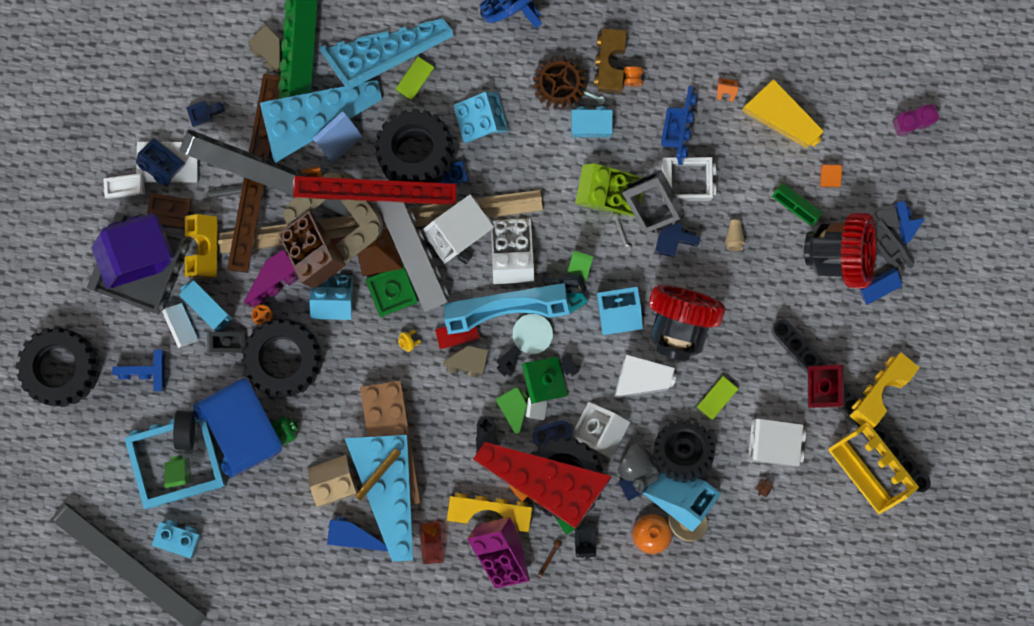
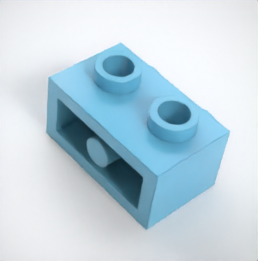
(176, 539)

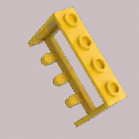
(862, 475)

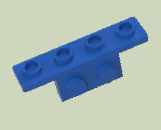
(677, 126)

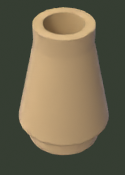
(735, 237)

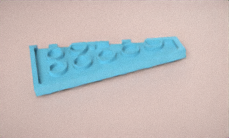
(379, 52)
(297, 119)
(391, 493)

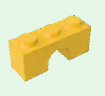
(204, 231)

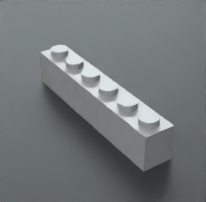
(413, 255)

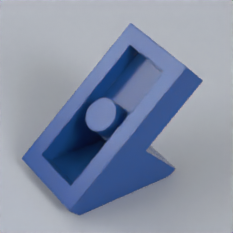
(907, 227)

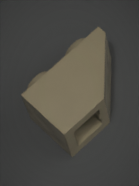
(267, 46)
(469, 360)

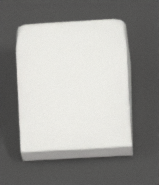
(536, 410)

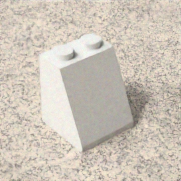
(457, 228)
(643, 377)
(776, 442)

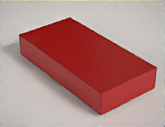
(450, 340)

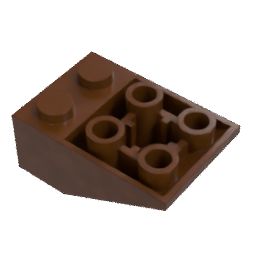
(311, 251)

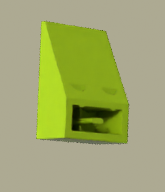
(603, 187)

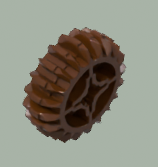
(567, 87)

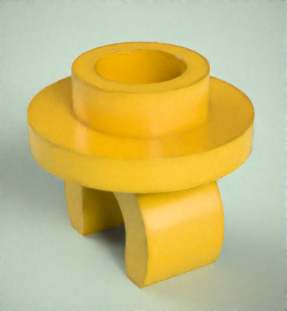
(406, 342)

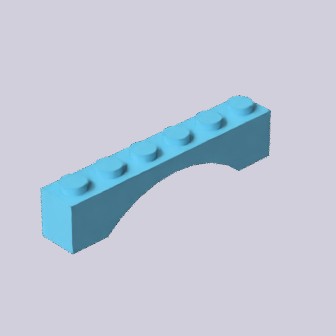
(545, 301)

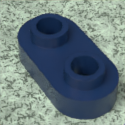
(551, 431)

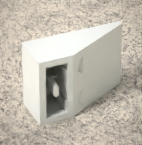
(512, 251)

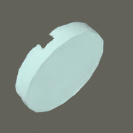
(532, 334)

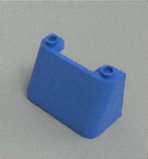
(239, 427)

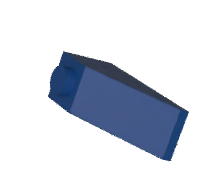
(350, 535)

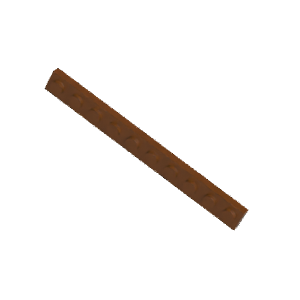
(252, 191)

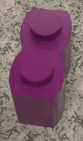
(920, 119)

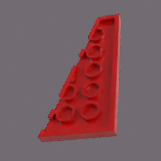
(554, 485)

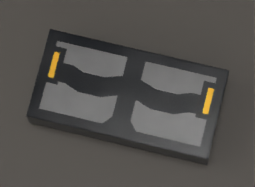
(573, 281)

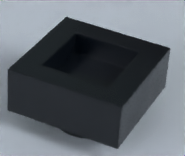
(568, 366)

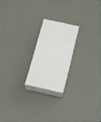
(124, 186)
(180, 325)

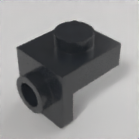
(585, 541)

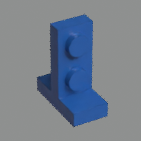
(145, 372)

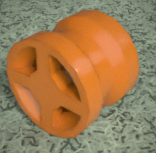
(633, 76)
(259, 312)

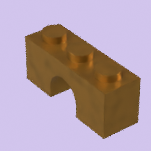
(610, 43)

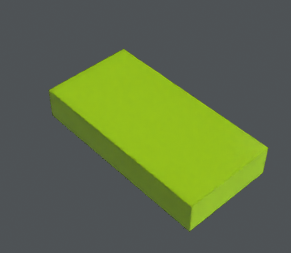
(414, 78)
(717, 398)

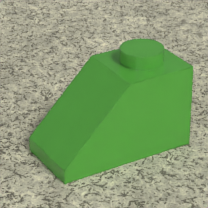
(580, 264)
(513, 408)
(177, 472)

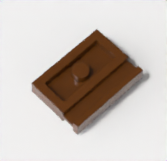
(169, 209)

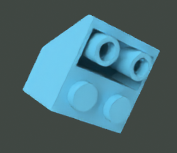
(333, 298)
(619, 311)

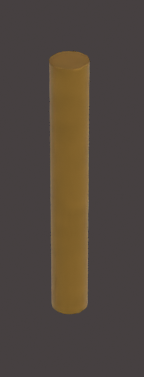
(377, 474)

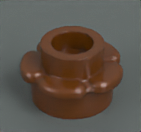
(764, 487)

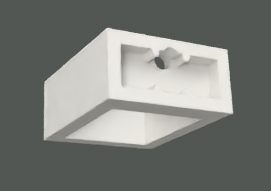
(710, 169)

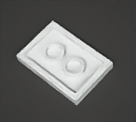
(187, 174)

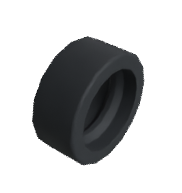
(184, 430)

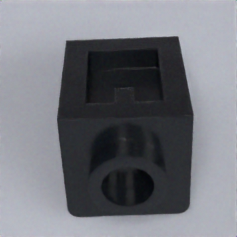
(509, 357)

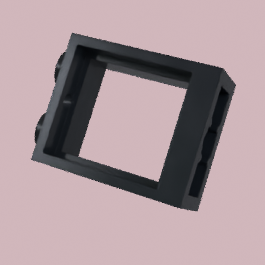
(648, 182)

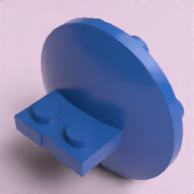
(497, 10)

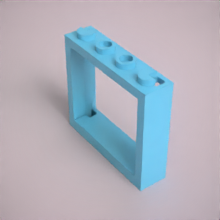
(184, 493)

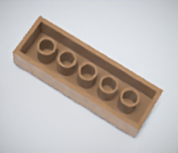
(387, 416)

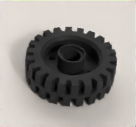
(684, 465)

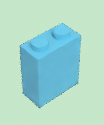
(205, 306)

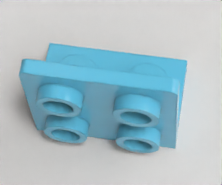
(480, 116)

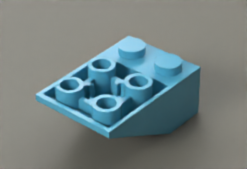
(683, 501)

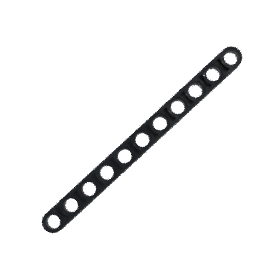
(806, 349)

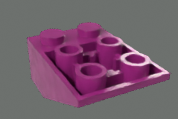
(273, 275)
(500, 552)

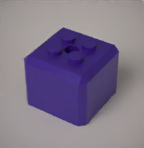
(132, 250)

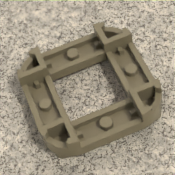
(362, 211)

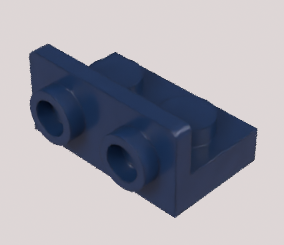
(159, 162)

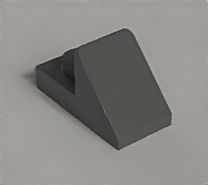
(225, 342)

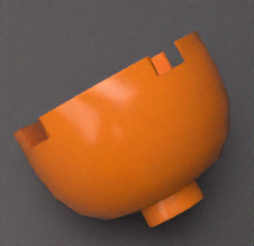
(652, 533)

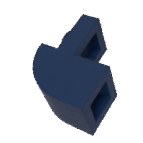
(671, 236)

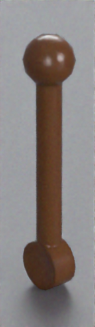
(557, 543)

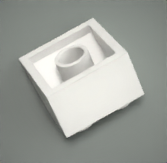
(600, 429)

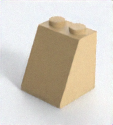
(332, 481)

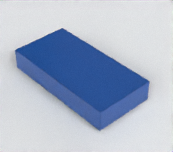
(881, 286)

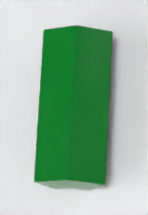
(799, 202)

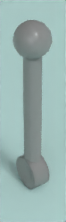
(627, 248)

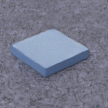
(337, 137)

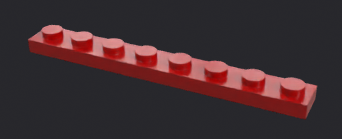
(374, 190)

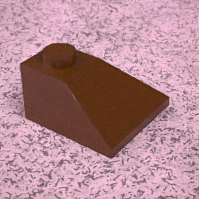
(380, 256)

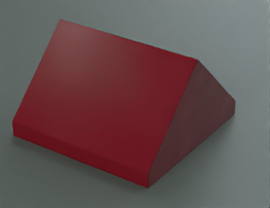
(826, 386)

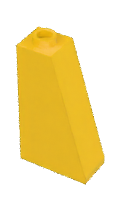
(781, 113)

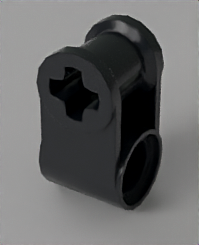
(485, 436)

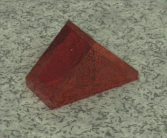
(431, 543)

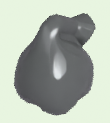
(639, 468)

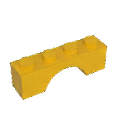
(871, 407)
(462, 509)

